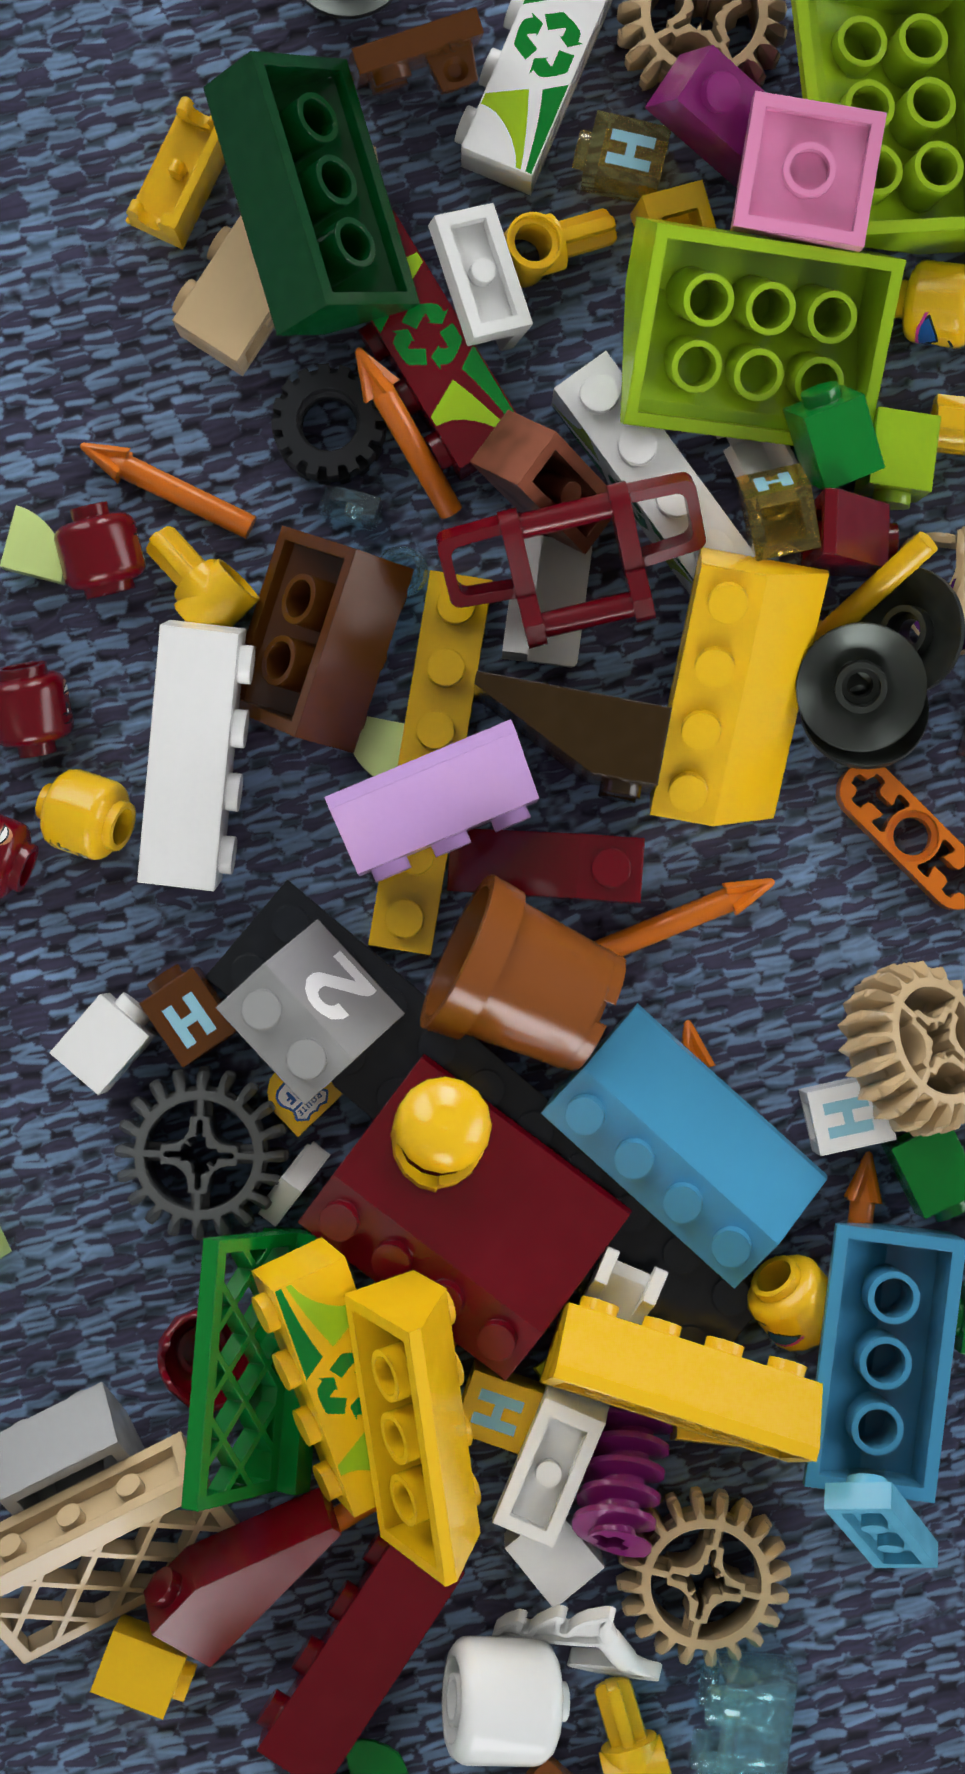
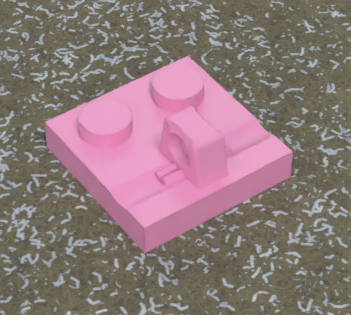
(808, 171)

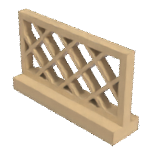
(87, 1524)

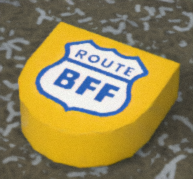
(293, 1111)

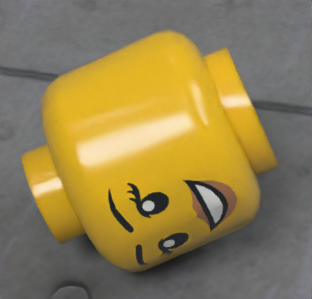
(85, 814)

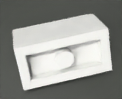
(481, 276)
(559, 581)

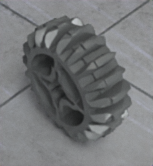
(200, 1184)

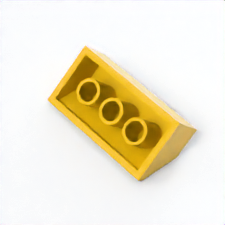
(736, 688)
(685, 1382)
(415, 1421)

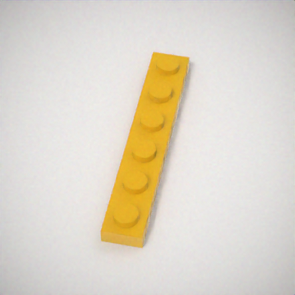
(435, 718)

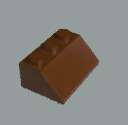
(321, 637)

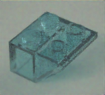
(745, 1714)

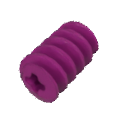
(617, 1487)

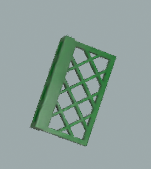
(270, 1448)

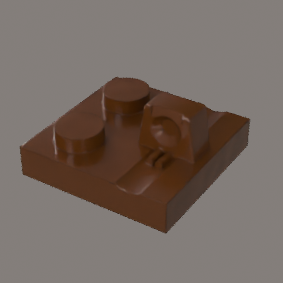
(441, 45)

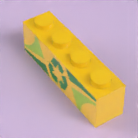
(307, 1313)

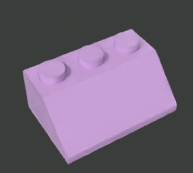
(434, 801)

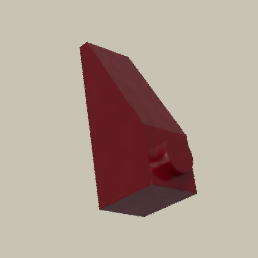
(552, 864)
(236, 1575)

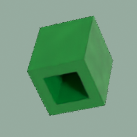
(833, 435)
(930, 1173)

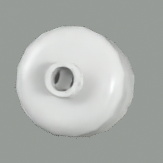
(503, 1701)

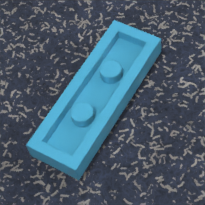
(880, 1522)

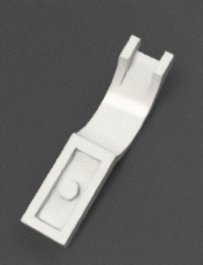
(567, 1423)

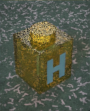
(621, 157)
(779, 512)

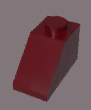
(852, 534)

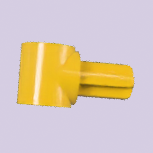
(557, 240)
(205, 589)
(629, 1745)

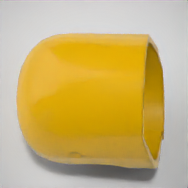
(442, 1130)

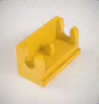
(179, 178)

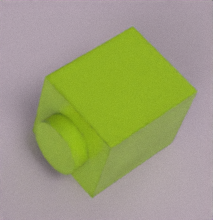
(909, 454)

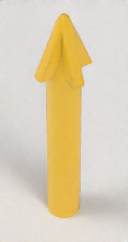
(880, 584)

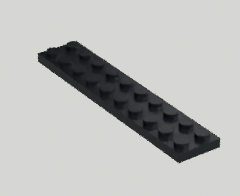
(692, 1291)

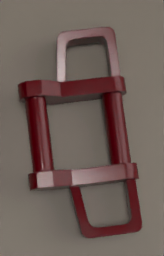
(613, 504)

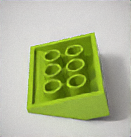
(911, 66)
(743, 324)

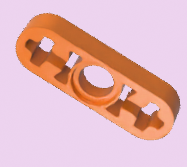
(887, 792)

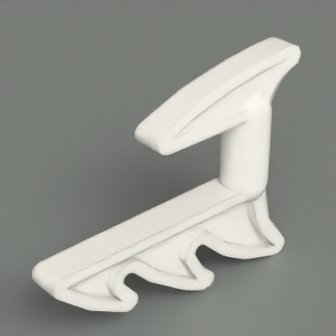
(587, 1629)

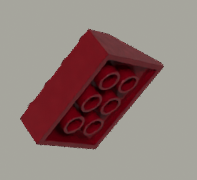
(500, 1241)

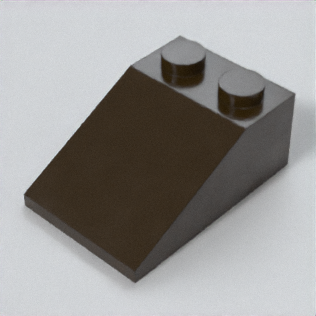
(589, 733)

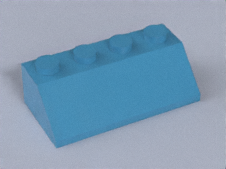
(685, 1146)
(887, 1355)

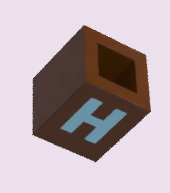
(186, 1013)

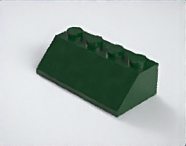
(310, 192)

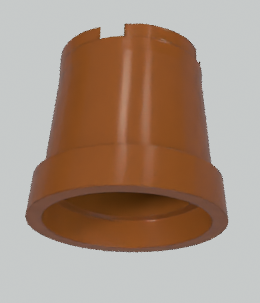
(521, 980)

